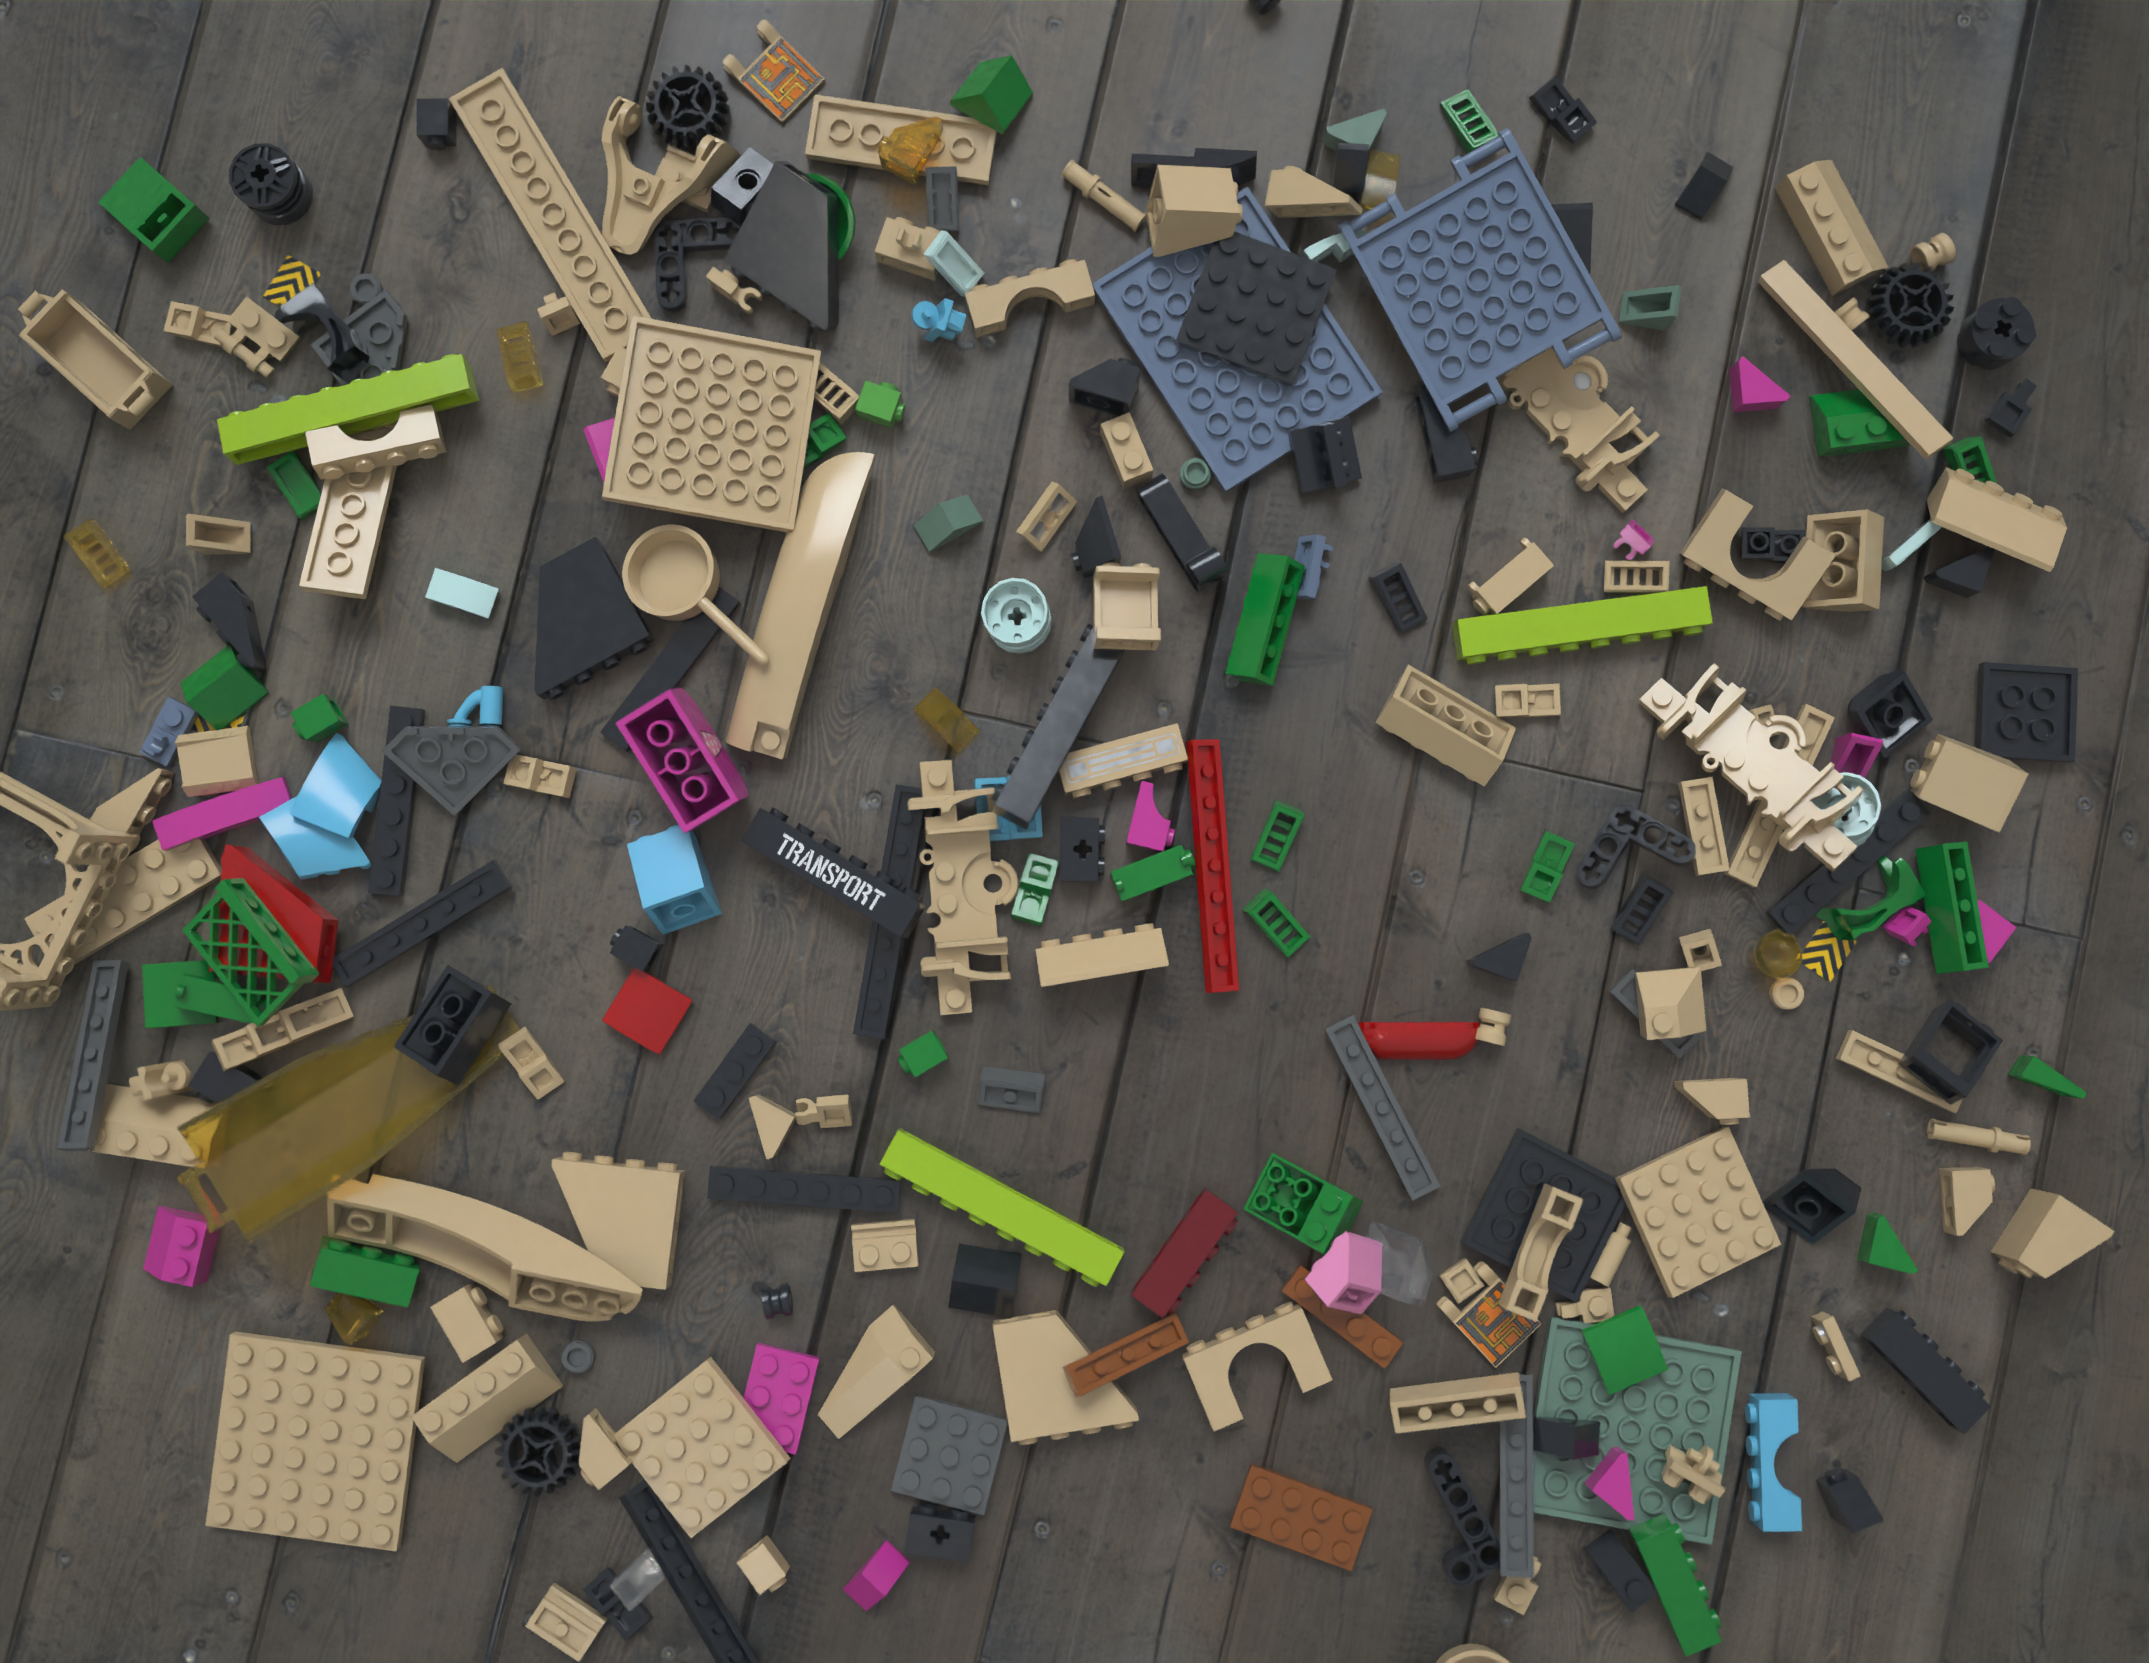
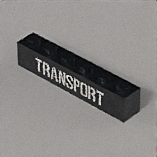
(833, 872)

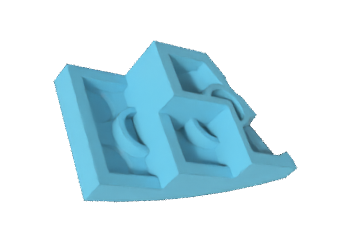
(338, 789)
(311, 848)

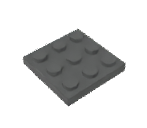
(949, 1454)

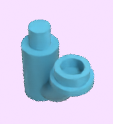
(490, 703)

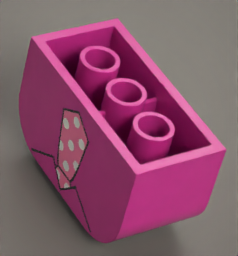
(683, 758)

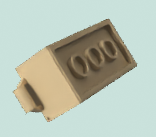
(92, 357)

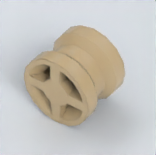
(1851, 314)

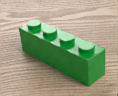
(1265, 619)
(1952, 907)
(1676, 1586)

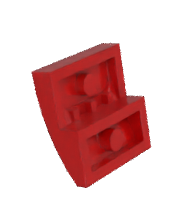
(647, 1010)

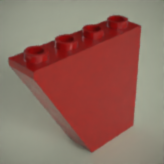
(299, 915)

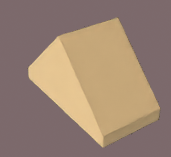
(217, 535)
(772, 1123)

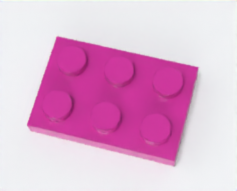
(781, 1391)

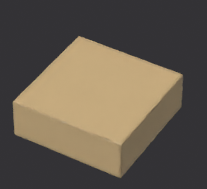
(1461, 1280)

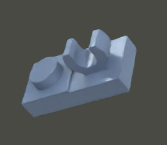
(1310, 553)
(171, 721)

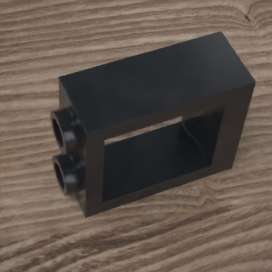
(1934, 1073)

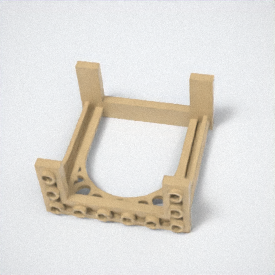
(82, 843)

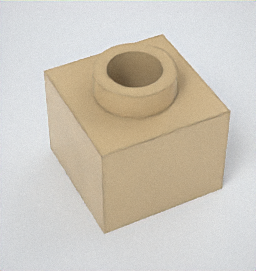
(1706, 958)

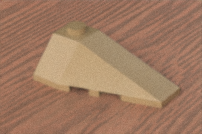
(879, 1366)

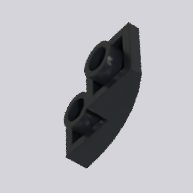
(1768, 544)

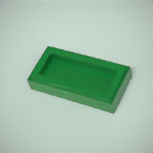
(296, 484)

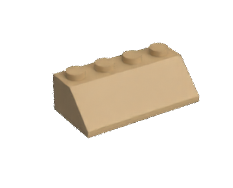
(1830, 226)
(1997, 518)
(1446, 726)
(1102, 956)
(147, 1127)
(487, 1399)

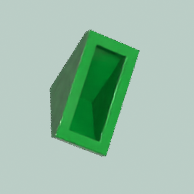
(1882, 1247)

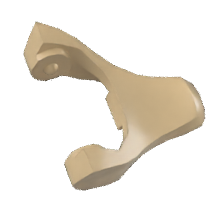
(639, 199)

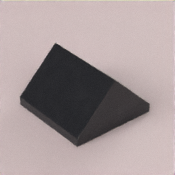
(984, 1280)

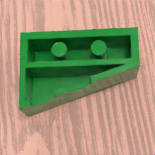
(364, 1272)

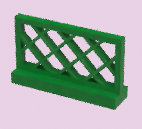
(262, 929)

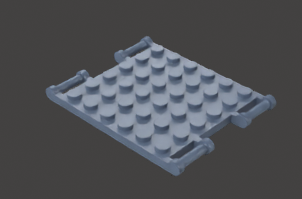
(1479, 279)

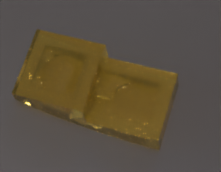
(1380, 178)

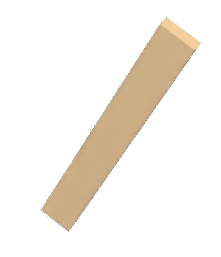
(1855, 360)

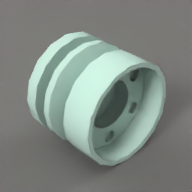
(1000, 609)
(1862, 815)

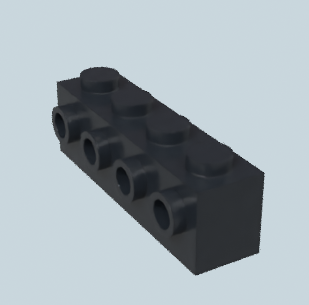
(1925, 1370)

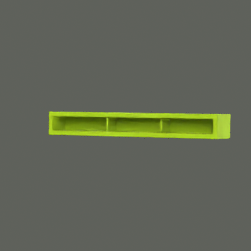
(352, 407)
(1582, 624)
(1002, 1207)

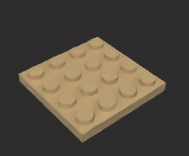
(1698, 1211)
(701, 1447)

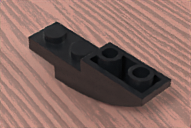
(1241, 162)

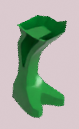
(1901, 891)

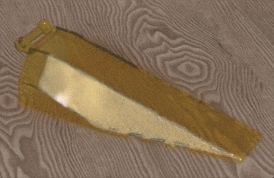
(316, 1126)

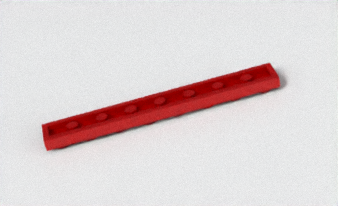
(1212, 866)

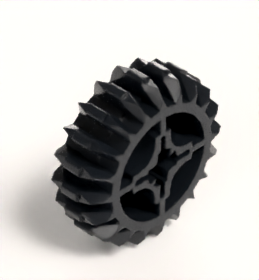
(677, 127)
(1890, 291)
(545, 1461)

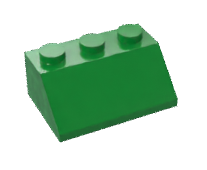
(1851, 424)

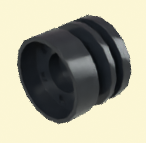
(270, 184)

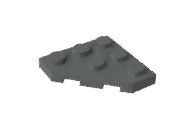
(380, 332)
(452, 760)

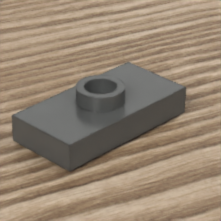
(942, 198)

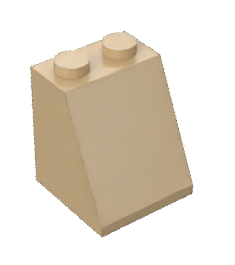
(1191, 207)
(1968, 781)
(2047, 1235)

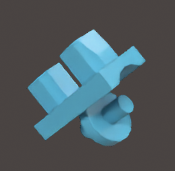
(940, 319)

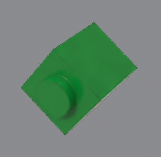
(318, 719)
(922, 1054)

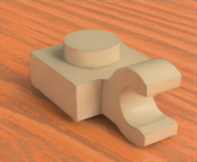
(728, 286)
(828, 1111)
(1593, 1305)
(1517, 1591)

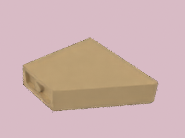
(625, 1213)
(1035, 1385)

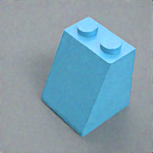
(673, 879)

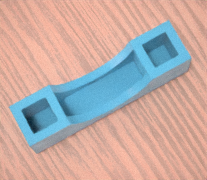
(1771, 1421)

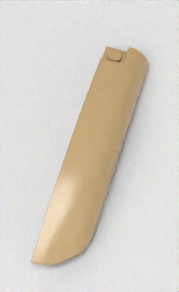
(799, 604)
(483, 1243)

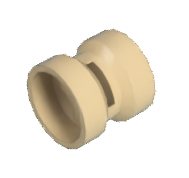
(1936, 252)
(1492, 1034)

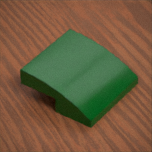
(159, 992)
(1624, 1349)

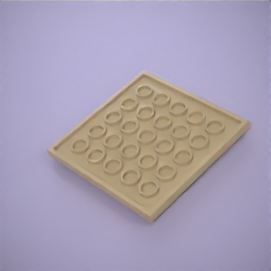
(711, 425)
(315, 1441)

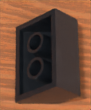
(452, 1025)

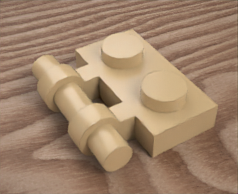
(262, 329)

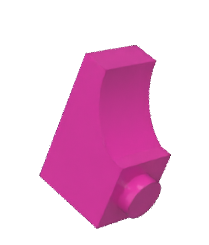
(1147, 826)

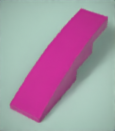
(220, 813)

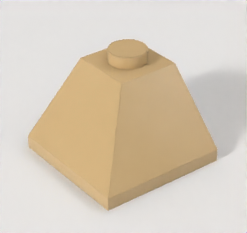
(1670, 1003)

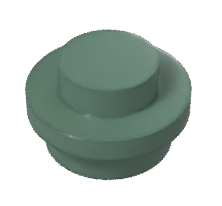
(1195, 473)

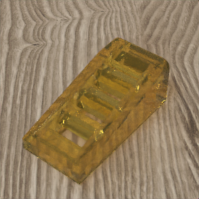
(525, 375)
(83, 530)

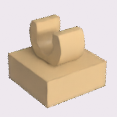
(557, 314)

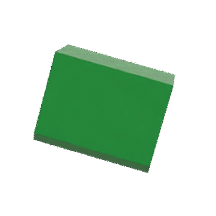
(994, 93)
(223, 689)

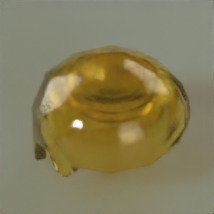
(1777, 954)

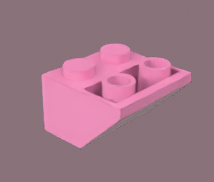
(1348, 1273)

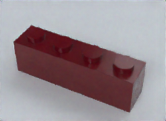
(1184, 1252)

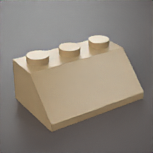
(1854, 574)

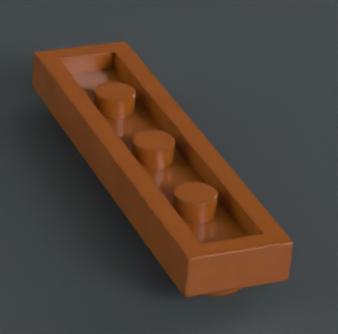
(1355, 1328)
(1125, 1355)

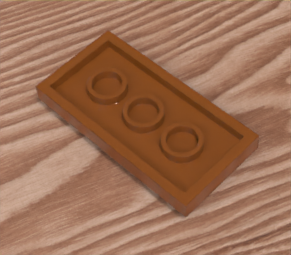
(1300, 1517)

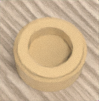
(1786, 993)

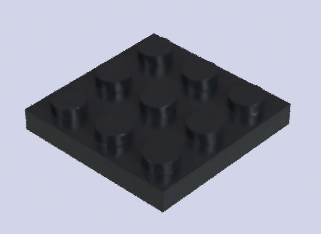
(2027, 711)

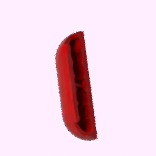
(1420, 1039)

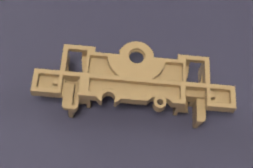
(1581, 422)
(1757, 769)
(957, 889)

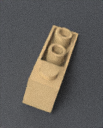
(135, 805)

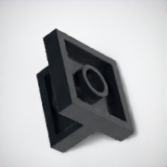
(1324, 454)

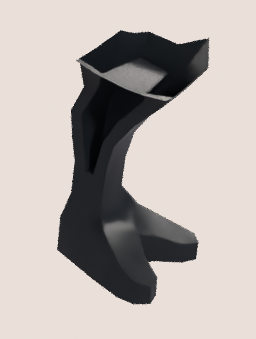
(313, 306)

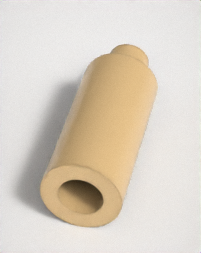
(1612, 1255)

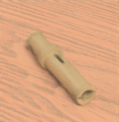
(1093, 187)
(1991, 1138)

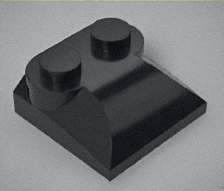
(1889, 710)

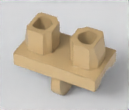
(161, 1080)
(1695, 1467)

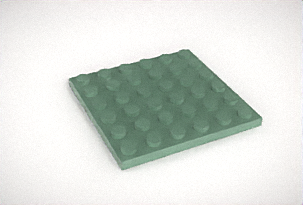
(1677, 1408)

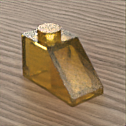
(910, 148)

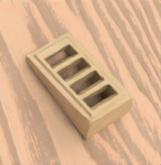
(848, 406)
(1649, 566)

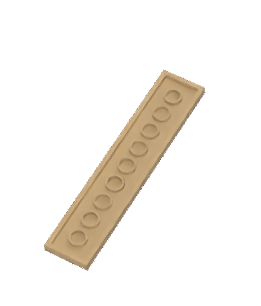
(550, 210)

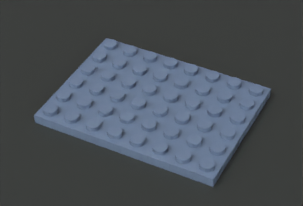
(1228, 412)

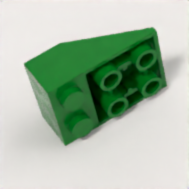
(153, 210)
(1302, 1204)

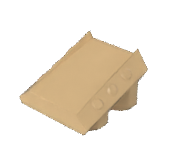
(216, 761)

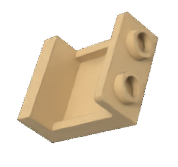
(1126, 607)

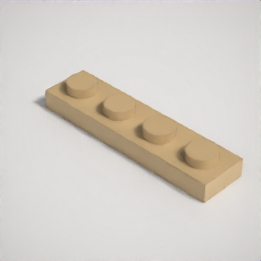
(1883, 1064)

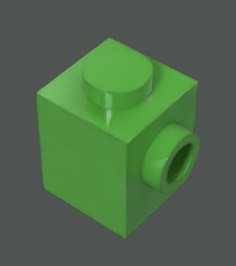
(880, 404)

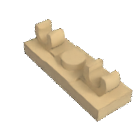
(1704, 825)

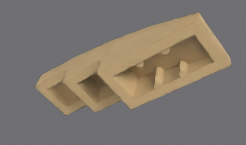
(282, 1029)

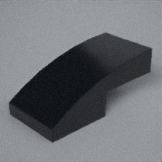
(1563, 112)
(608, 1604)

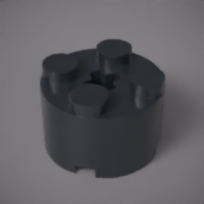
(1996, 333)

